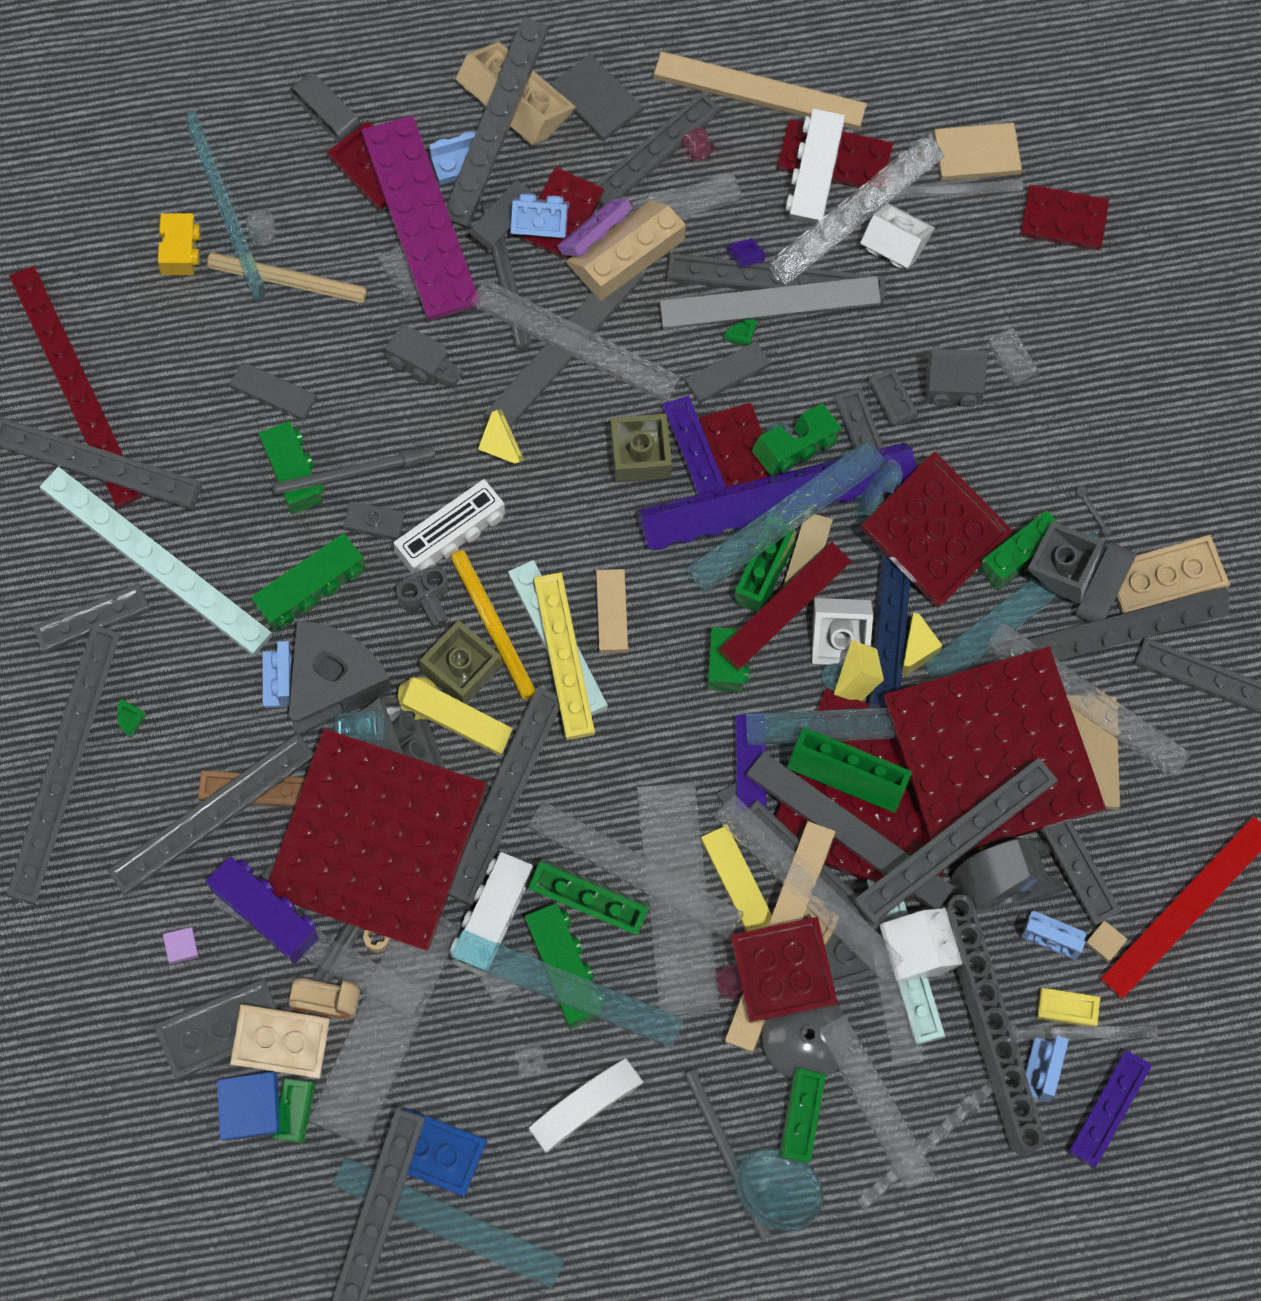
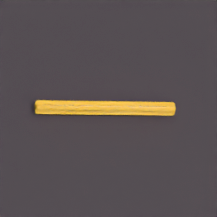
(493, 624)

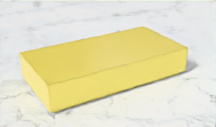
(1068, 1007)

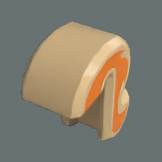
(325, 998)

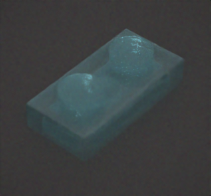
(361, 725)

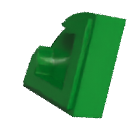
(741, 333)
(129, 718)

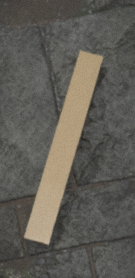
(755, 89)
(813, 851)

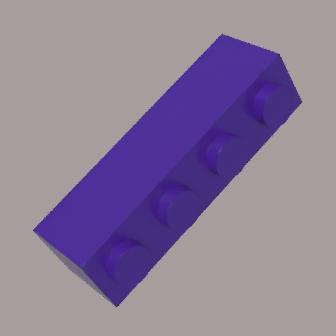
(262, 909)

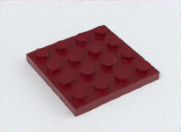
(936, 529)

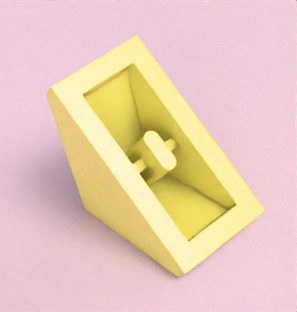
(500, 440)
(920, 646)
(860, 672)

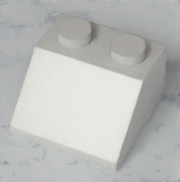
(896, 236)
(837, 624)
(924, 943)

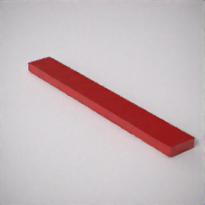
(1184, 910)

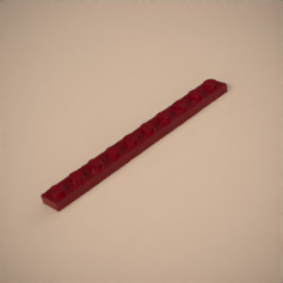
(68, 372)

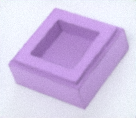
(180, 945)

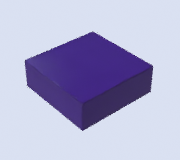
(746, 252)

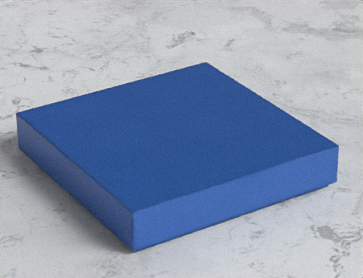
(248, 1106)

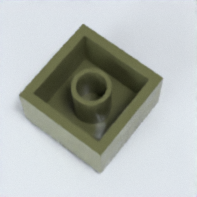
(640, 448)
(461, 663)

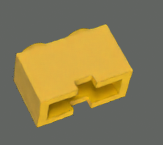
(178, 248)

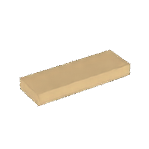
(809, 544)
(612, 611)

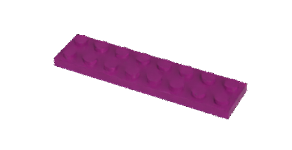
(420, 217)

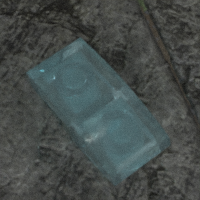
(884, 480)

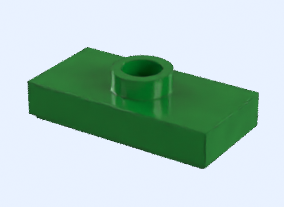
(295, 1110)

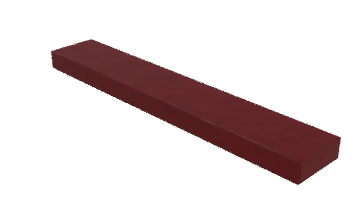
(784, 606)

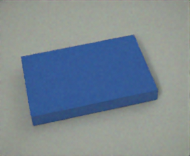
(446, 1156)

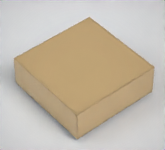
(1106, 941)

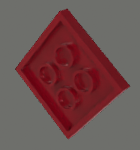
(784, 970)

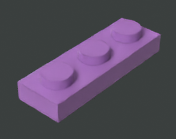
(595, 227)

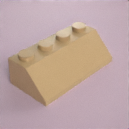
(541, 106)
(629, 248)

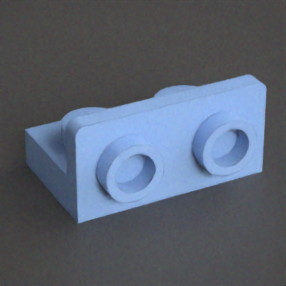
(449, 156)
(538, 216)
(277, 676)
(1054, 935)
(1045, 1067)

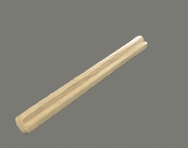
(291, 278)

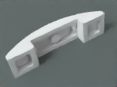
(585, 1104)

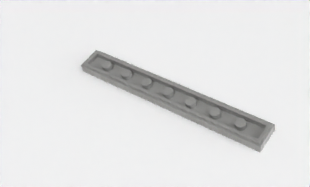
(770, 302)

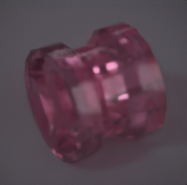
(698, 144)
(732, 976)

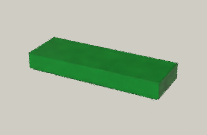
(802, 1115)

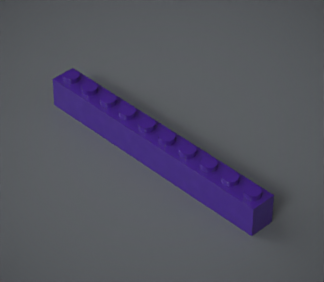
(744, 502)

